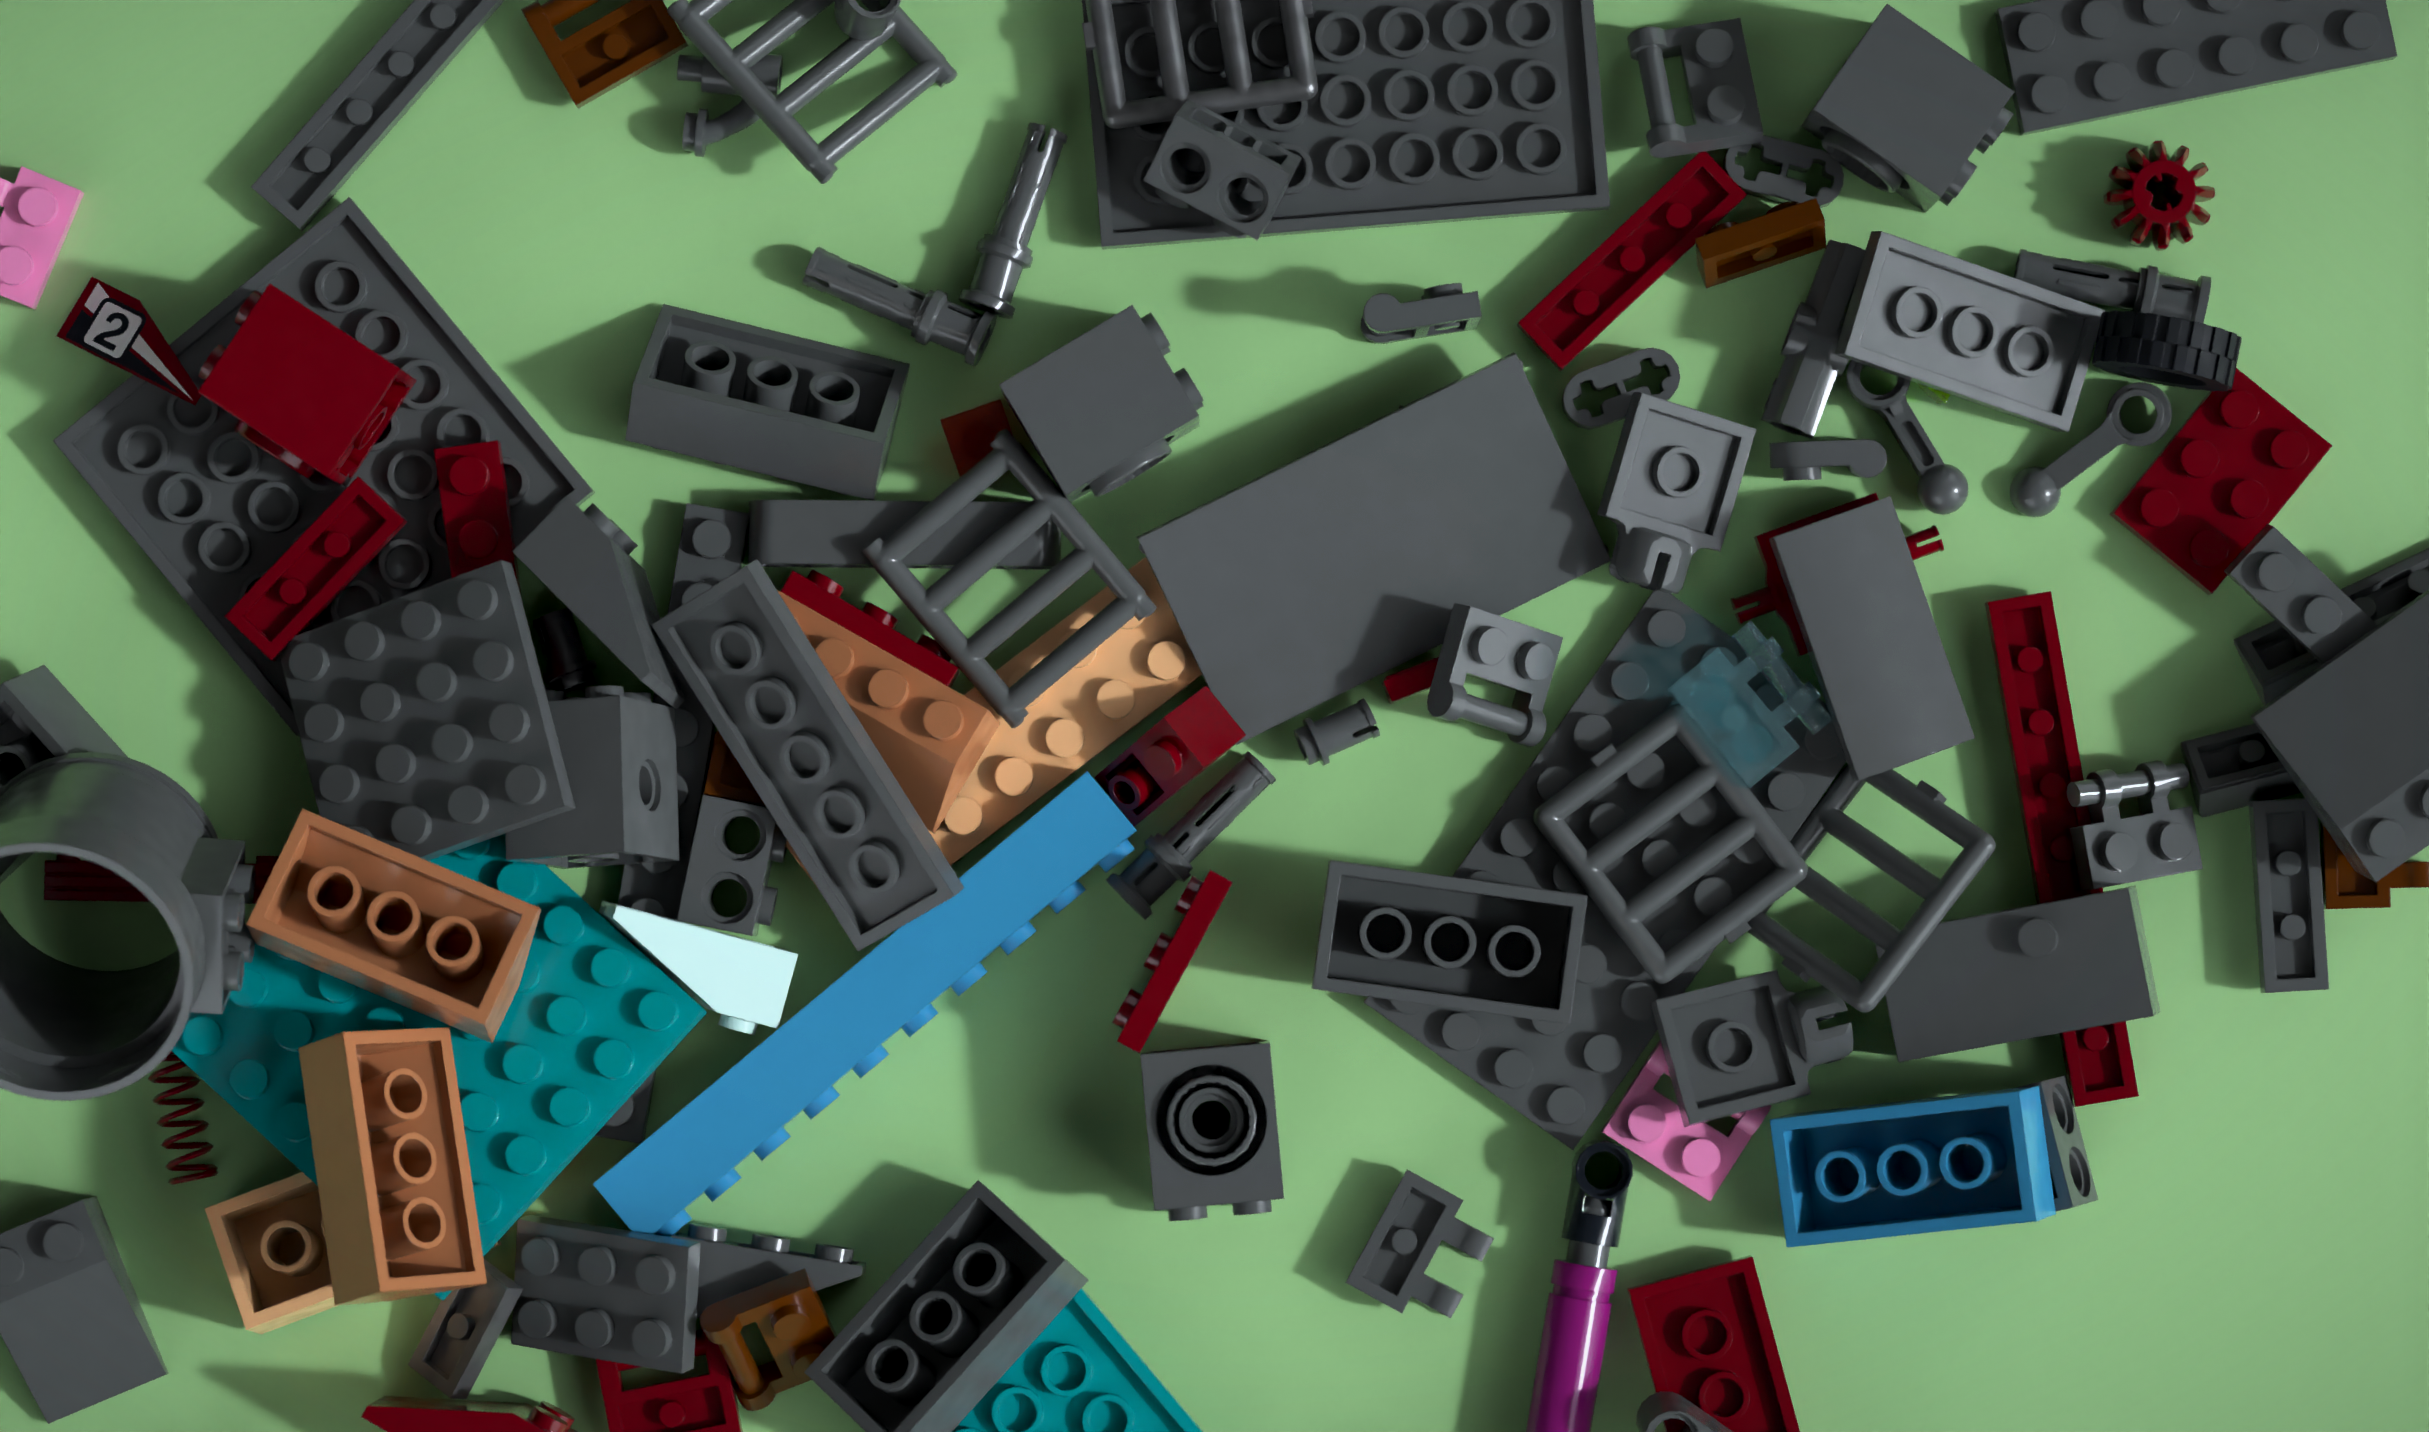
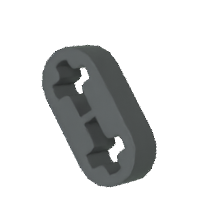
(1786, 156)
(1614, 374)

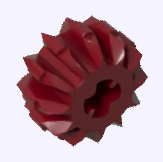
(2180, 191)

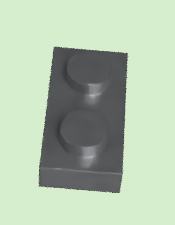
(465, 1333)

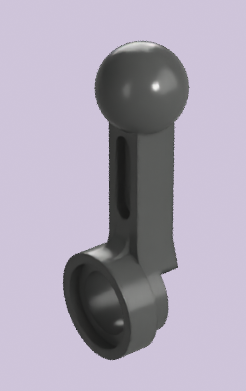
(1940, 485)
(2038, 489)

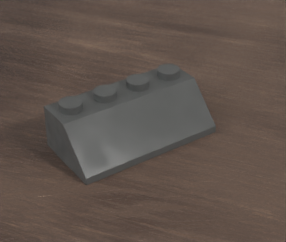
(766, 402)

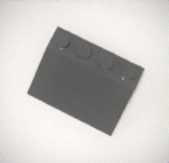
(2361, 741)

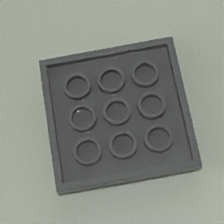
(429, 717)

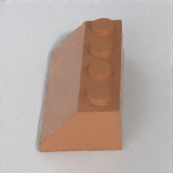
(916, 723)
(395, 925)
(391, 1164)

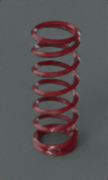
(195, 1103)

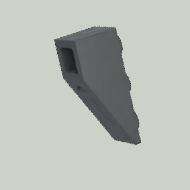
(736, 1267)

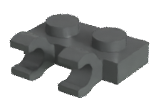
(1406, 1241)

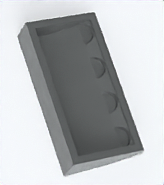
(1871, 638)

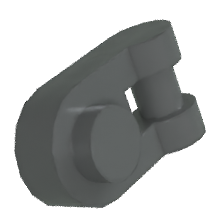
(1804, 459)

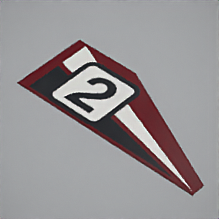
(125, 335)

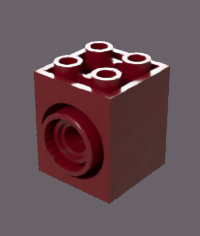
(303, 387)

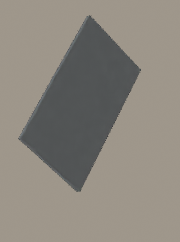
(1371, 543)

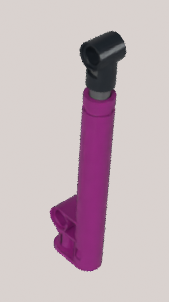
(1580, 1298)

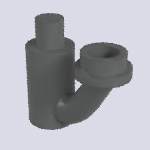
(701, 131)

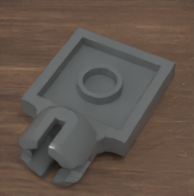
(1671, 489)
(1746, 1044)

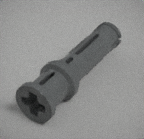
(1006, 250)
(2123, 289)
(926, 315)
(1169, 855)

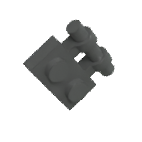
(2134, 847)

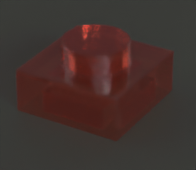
(972, 432)

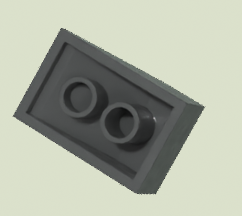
(591, 571)
(41, 723)
(73, 1312)

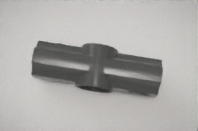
(1811, 343)

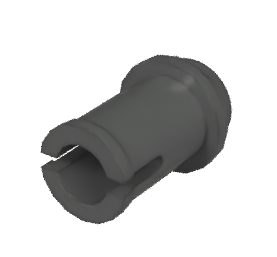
(1336, 732)

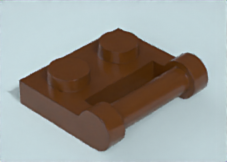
(607, 49)
(791, 1324)

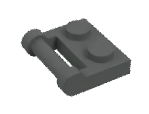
(1716, 84)
(1440, 312)
(1501, 654)

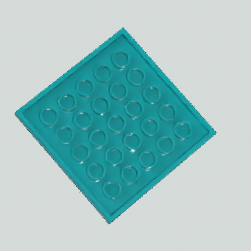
(564, 1061)

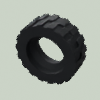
(2166, 350)

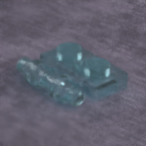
(1733, 714)

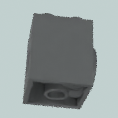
(1909, 112)
(1104, 405)
(621, 781)
(1225, 1168)

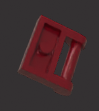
(678, 1405)

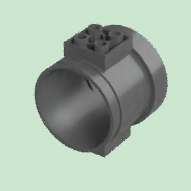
(97, 1031)

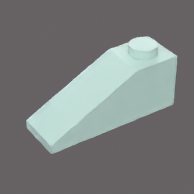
(718, 970)

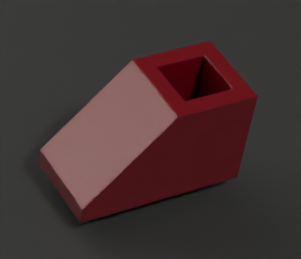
(1170, 755)

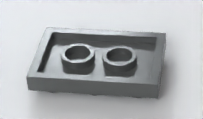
(606, 1293)

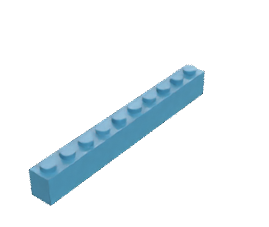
(865, 1008)

